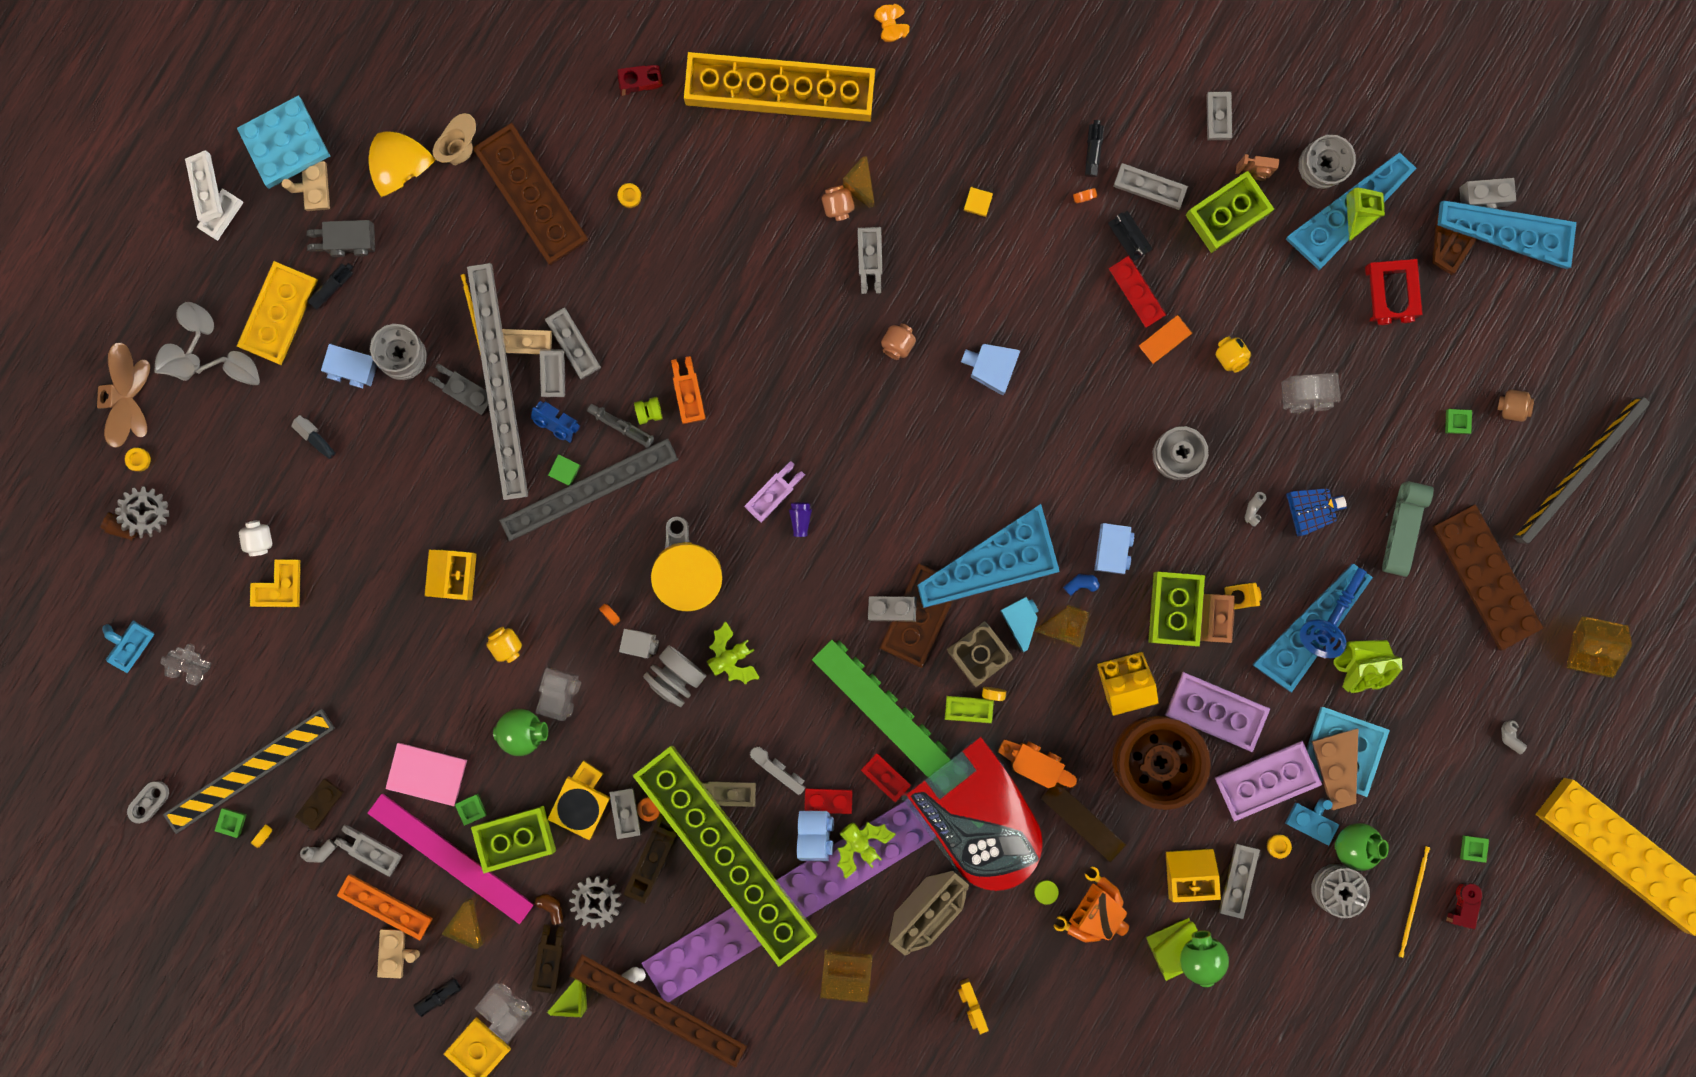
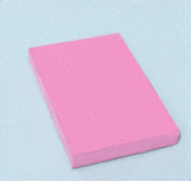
(426, 774)

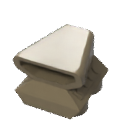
(980, 654)

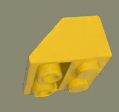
(450, 574)
(1128, 683)
(1192, 875)

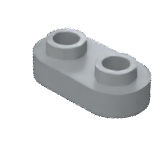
(148, 801)

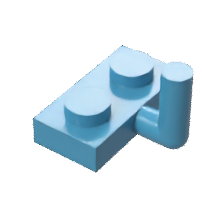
(127, 646)
(1312, 822)

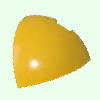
(395, 160)

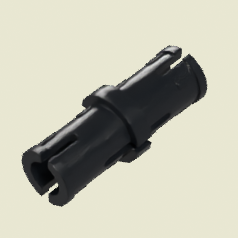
(437, 997)

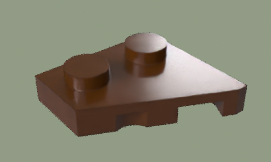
(1450, 248)

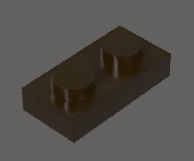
(319, 804)

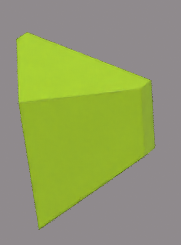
(1363, 209)
(572, 1002)

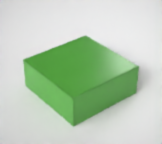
(1458, 421)
(564, 470)
(471, 809)
(230, 822)
(1474, 848)

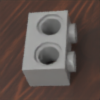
(638, 643)

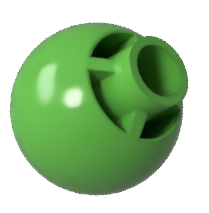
(520, 732)
(1360, 847)
(1204, 959)

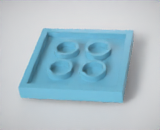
(283, 142)
(1370, 743)

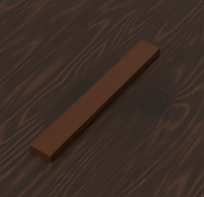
(658, 1011)

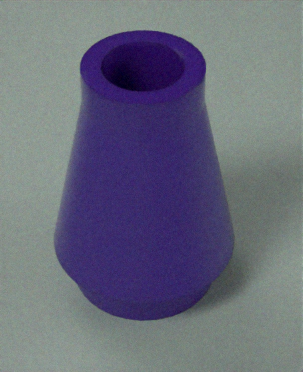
(800, 518)

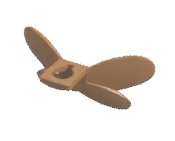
(127, 383)

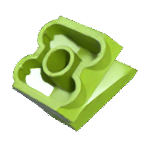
(1368, 665)
(1168, 944)

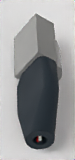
(309, 432)

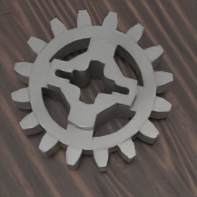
(151, 512)
(603, 910)

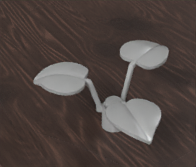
(174, 362)

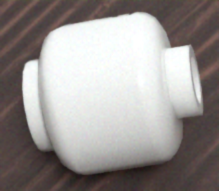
(255, 538)

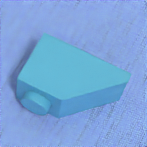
(1021, 621)

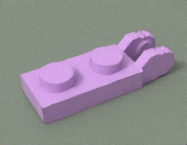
(772, 493)

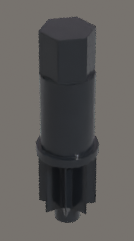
(1094, 142)
(331, 285)

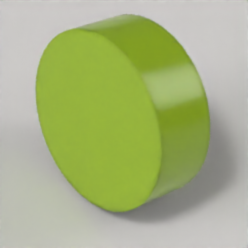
(1046, 892)

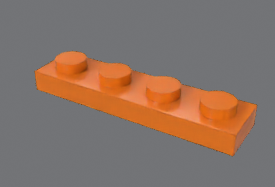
(384, 907)

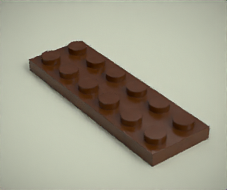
(530, 194)
(1487, 577)

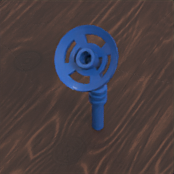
(1327, 632)

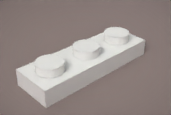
(204, 186)

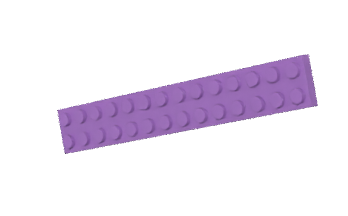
(808, 886)

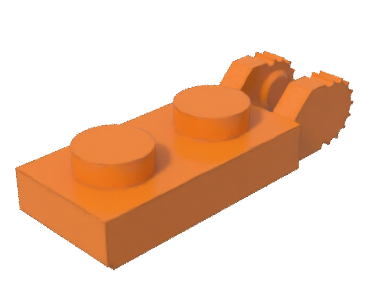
(688, 393)

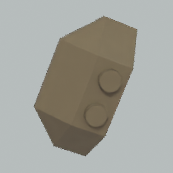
(927, 912)

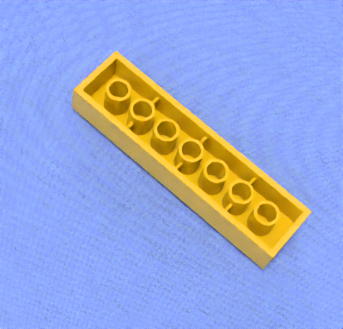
(779, 86)
(1623, 852)

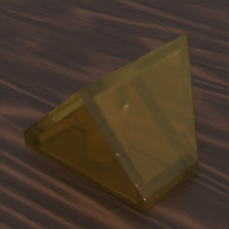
(859, 182)
(1066, 626)
(465, 926)

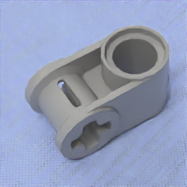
(671, 537)

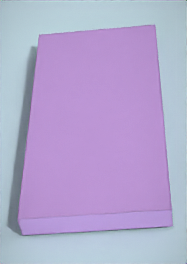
(1217, 711)
(1268, 780)

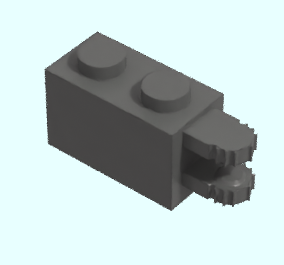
(344, 237)

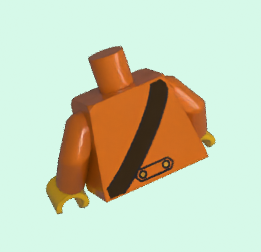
(1098, 914)

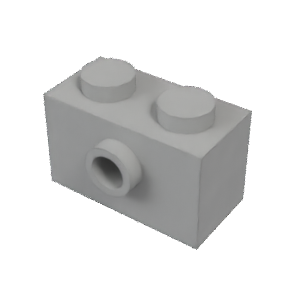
(1489, 193)

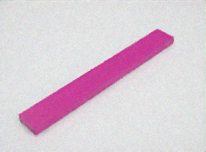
(450, 858)

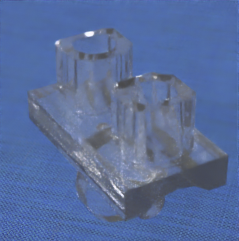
(186, 661)

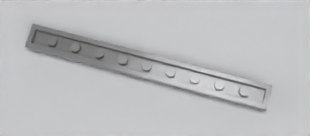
(497, 381)

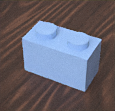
(349, 365)
(1113, 549)

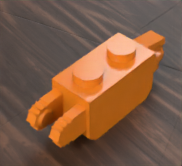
(1035, 765)

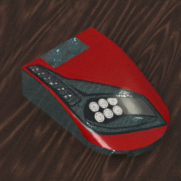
(979, 819)

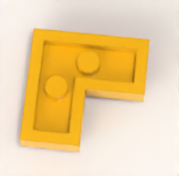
(284, 590)
(974, 1014)

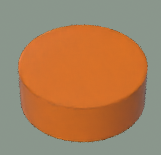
(1085, 196)
(610, 615)
(647, 810)

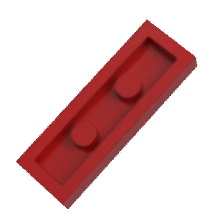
(1137, 291)

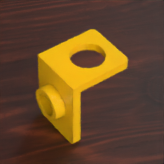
(1251, 593)

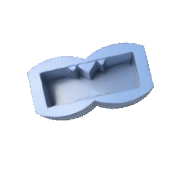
(814, 835)

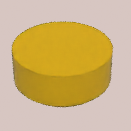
(629, 195)
(137, 459)
(994, 694)
(261, 836)
(1279, 846)

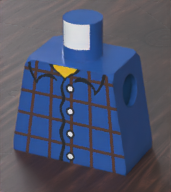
(1313, 509)

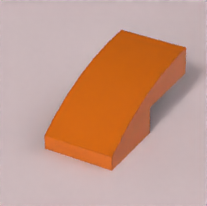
(1165, 339)

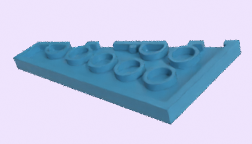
(1006, 558)

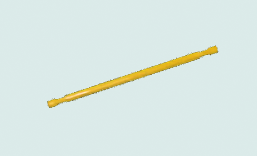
(470, 305)
(1414, 901)

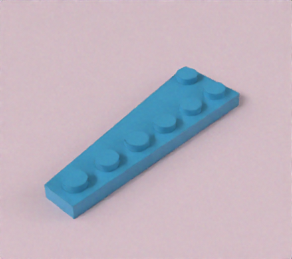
(1328, 230)
(1526, 234)
(1287, 657)

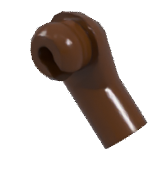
(551, 905)

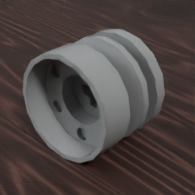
(1340, 160)
(385, 350)
(674, 676)
(1339, 877)

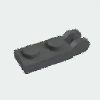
(462, 390)

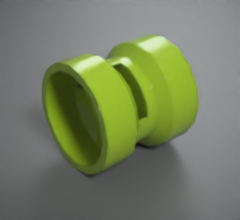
(653, 409)

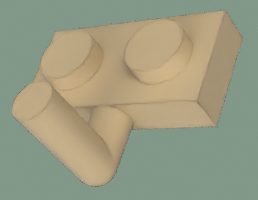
(314, 187)
(392, 953)

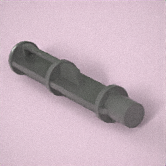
(621, 425)

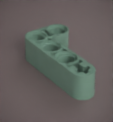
(1405, 527)

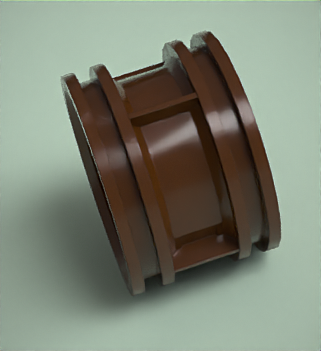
(1184, 786)

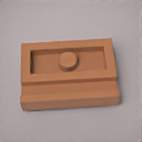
(1258, 167)
(1217, 618)

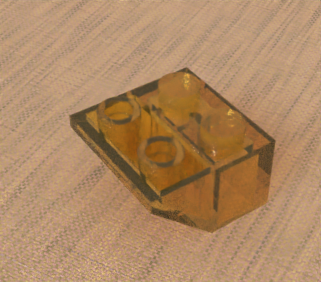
(1599, 647)
(846, 976)

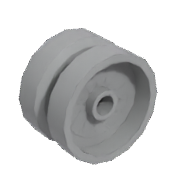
(1193, 448)

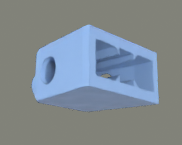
(992, 366)

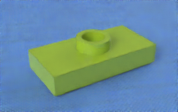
(969, 709)

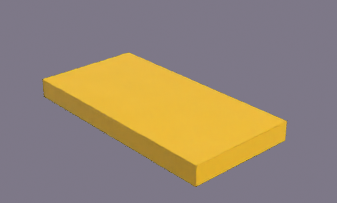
(277, 313)

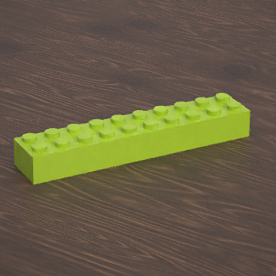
(725, 855)

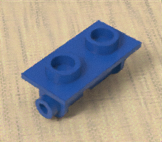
(545, 417)

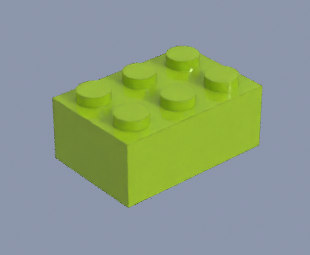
(1229, 211)
(1176, 609)
(513, 839)

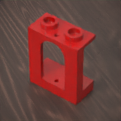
(1380, 310)

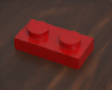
(885, 777)
(831, 800)

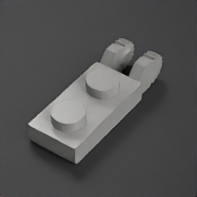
(870, 256)
(777, 768)
(370, 851)

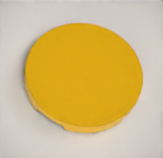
(686, 576)

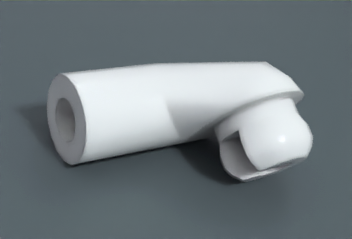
(634, 974)

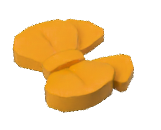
(891, 31)

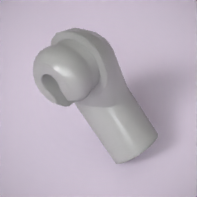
(1253, 506)
(1509, 736)
(317, 854)

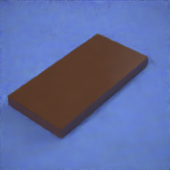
(915, 639)

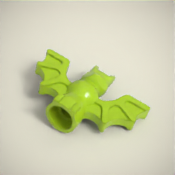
(726, 659)
(858, 842)

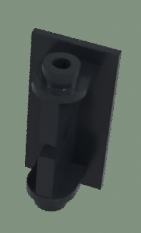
(1130, 235)

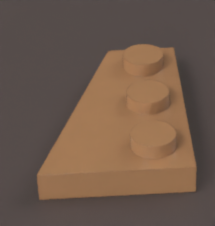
(1338, 766)

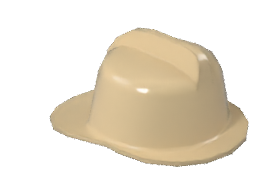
(455, 141)

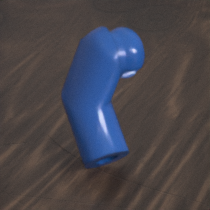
(1082, 581)

